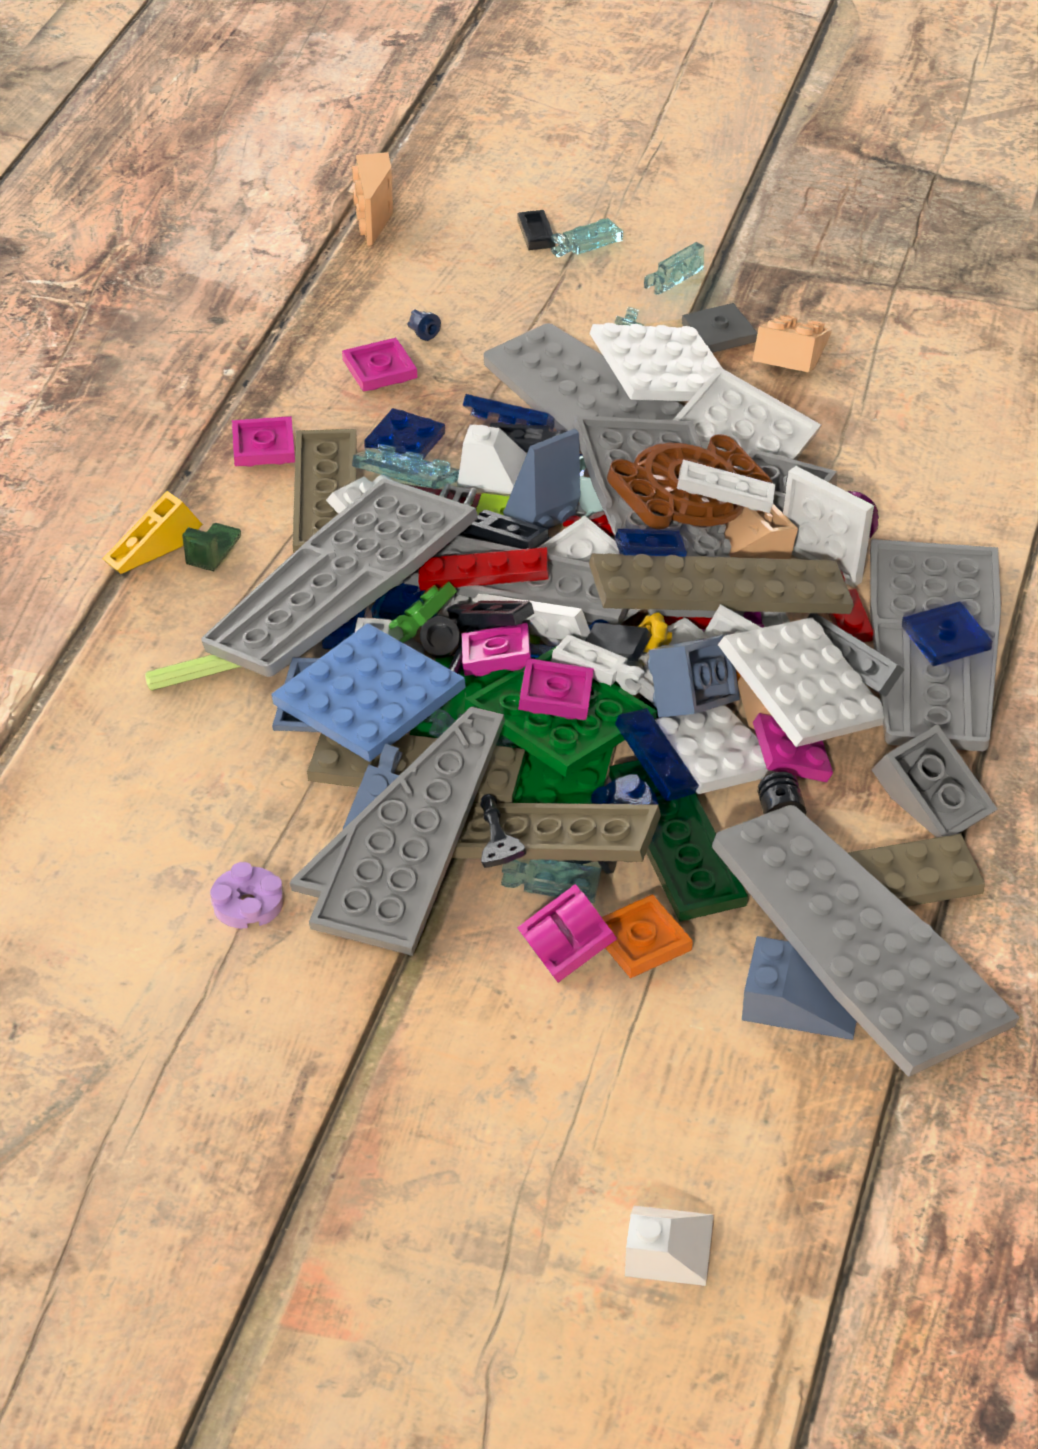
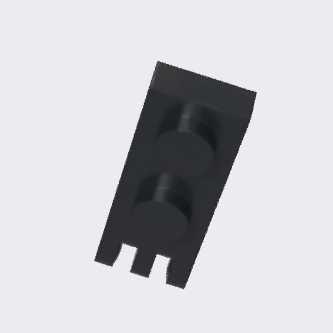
(507, 531)

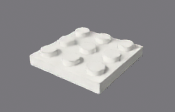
(828, 523)
(715, 748)

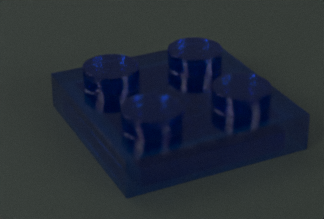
(406, 433)

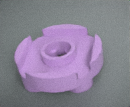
(245, 880)

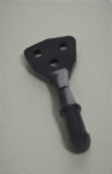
(501, 847)

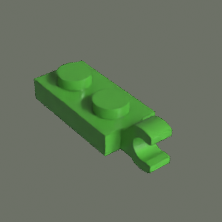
(420, 611)

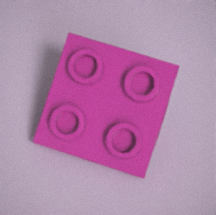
(567, 933)

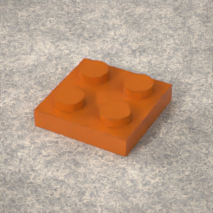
(645, 936)

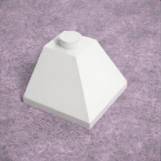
(489, 461)
(668, 1245)

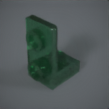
(209, 548)

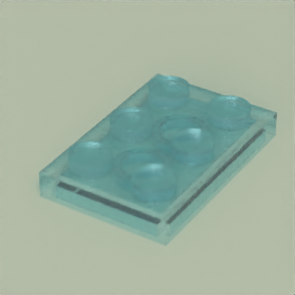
(406, 466)

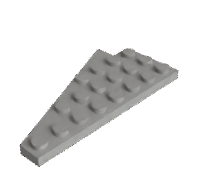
(391, 859)

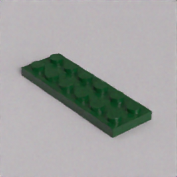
(683, 855)

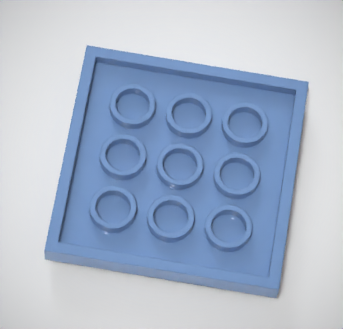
(368, 691)

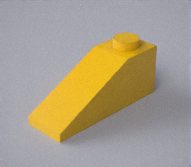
(153, 535)

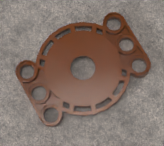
(658, 481)

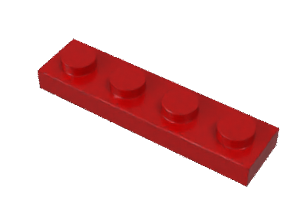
(485, 568)

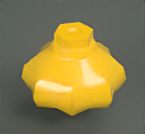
(658, 628)

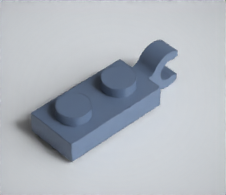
(375, 781)

